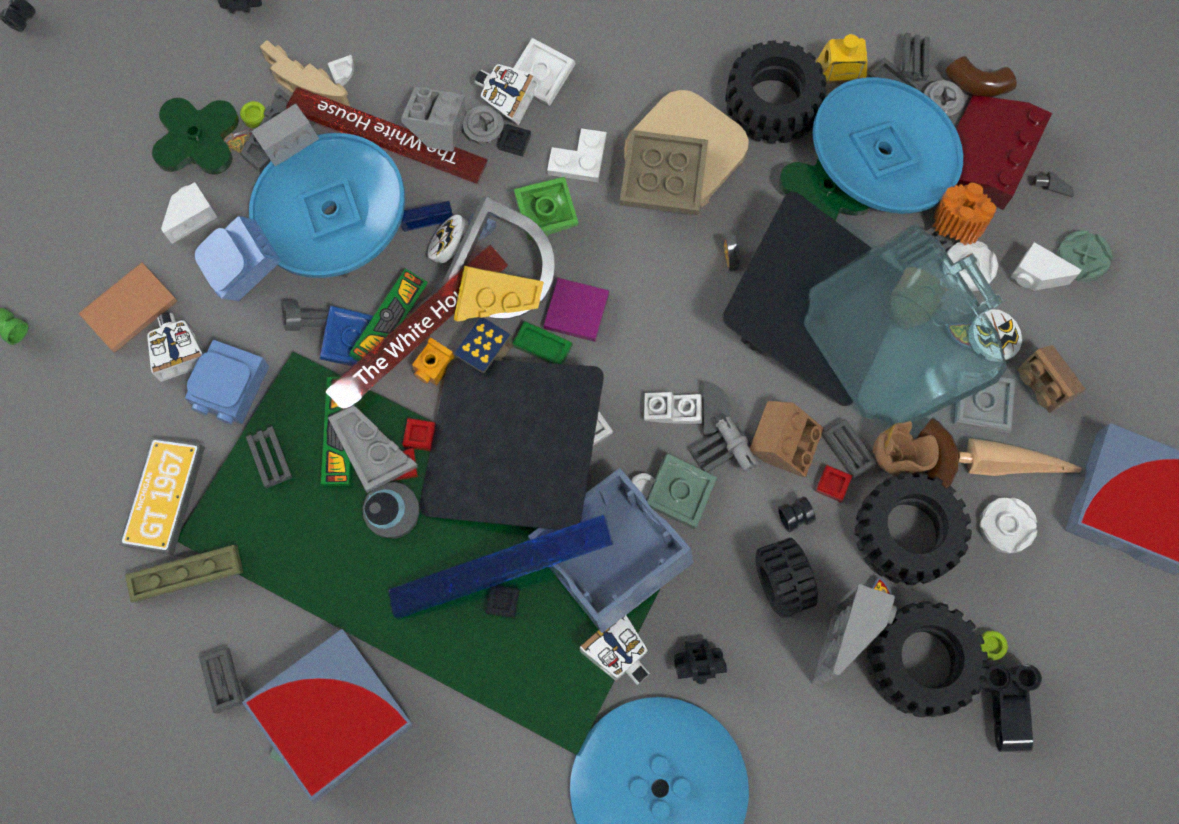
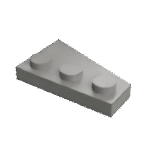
(369, 450)

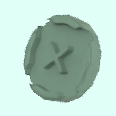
(1086, 252)

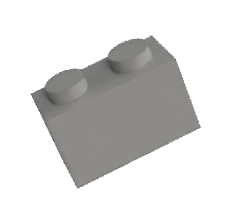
(285, 135)

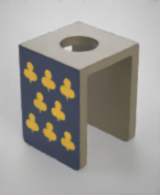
(484, 344)

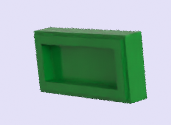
(542, 344)

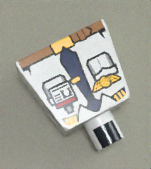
(508, 90)
(172, 348)
(617, 651)

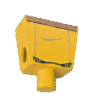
(844, 59)

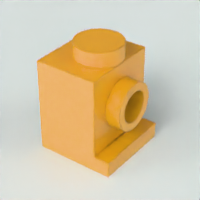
(437, 370)

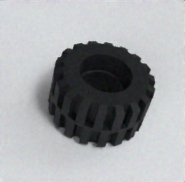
(786, 577)

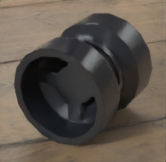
(17, 14)
(799, 513)

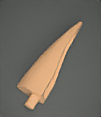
(999, 458)

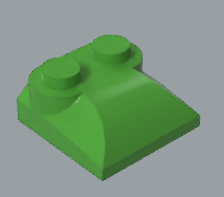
(547, 205)

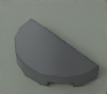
(715, 407)

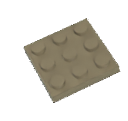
(664, 172)

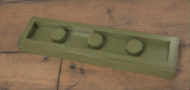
(184, 573)

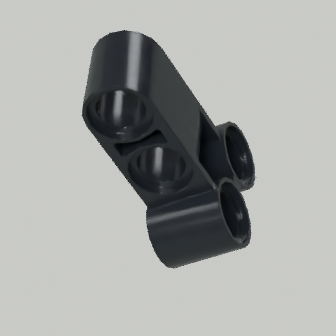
(1012, 706)

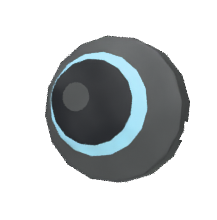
(391, 510)

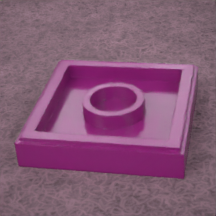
(576, 309)

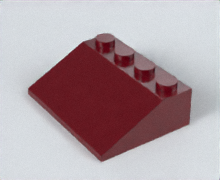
(998, 144)

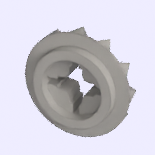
(952, 94)
(489, 116)

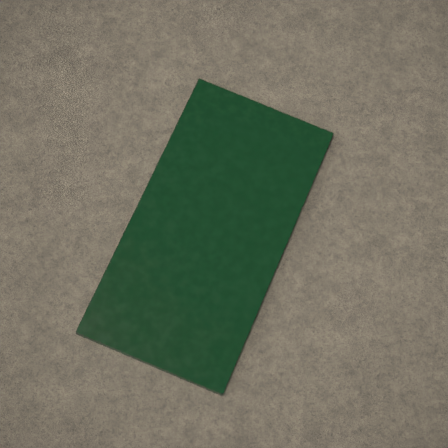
(322, 557)

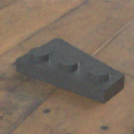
(253, 152)

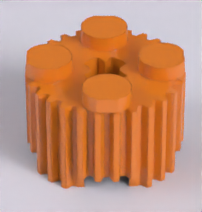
(964, 213)

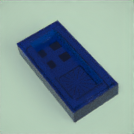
(426, 216)

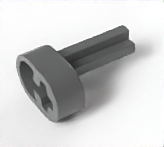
(294, 318)

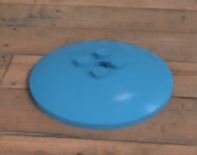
(897, 118)
(330, 172)
(654, 742)

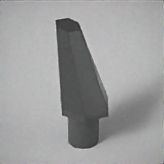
(1053, 184)

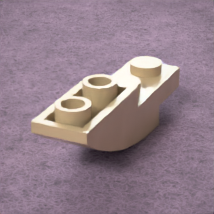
(293, 75)

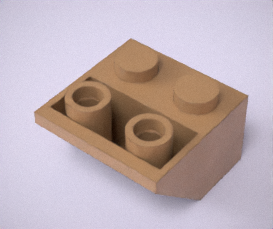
(1050, 378)
(786, 437)

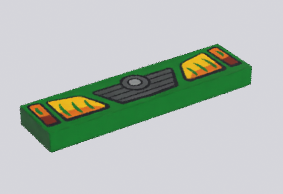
(390, 313)
(335, 462)

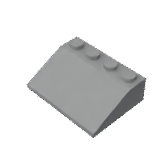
(853, 626)

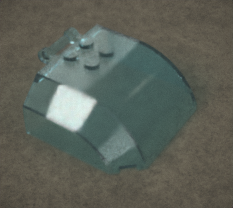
(907, 328)

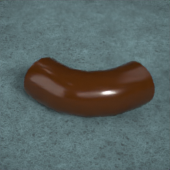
(981, 82)
(948, 458)

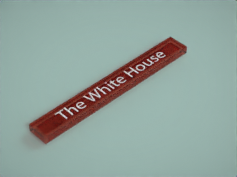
(386, 135)
(407, 335)

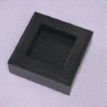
(514, 140)
(503, 601)

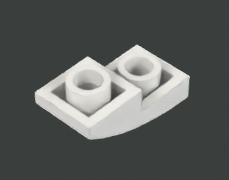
(672, 408)

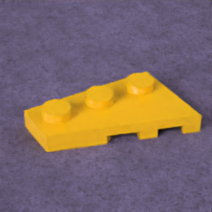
(494, 292)

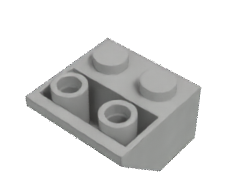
(435, 117)

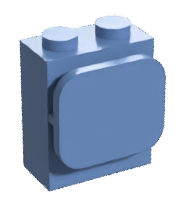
(236, 258)
(225, 382)

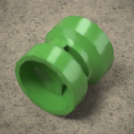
(11, 328)

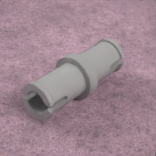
(737, 444)

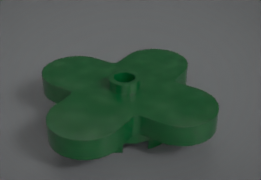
(195, 136)
(819, 189)

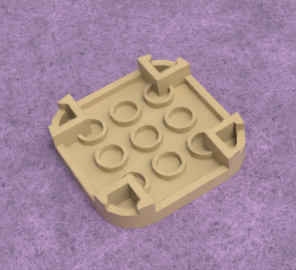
(692, 116)

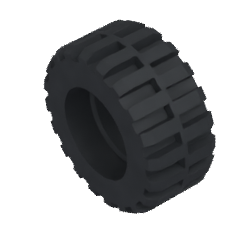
(783, 64)
(941, 508)
(961, 645)

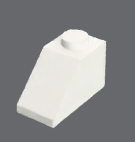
(186, 213)
(1043, 269)

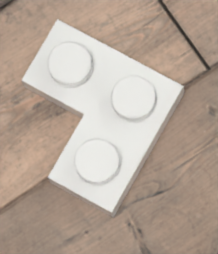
(583, 163)

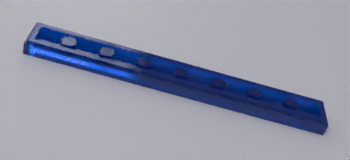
(500, 566)

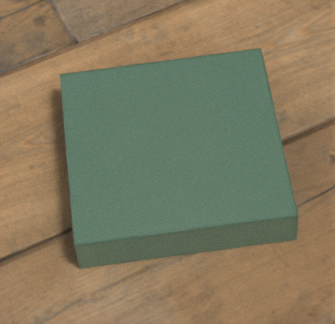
(680, 491)

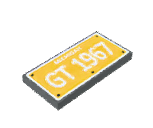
(162, 496)

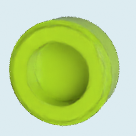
(252, 114)
(994, 644)

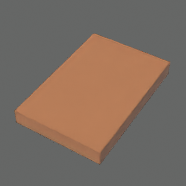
(127, 307)

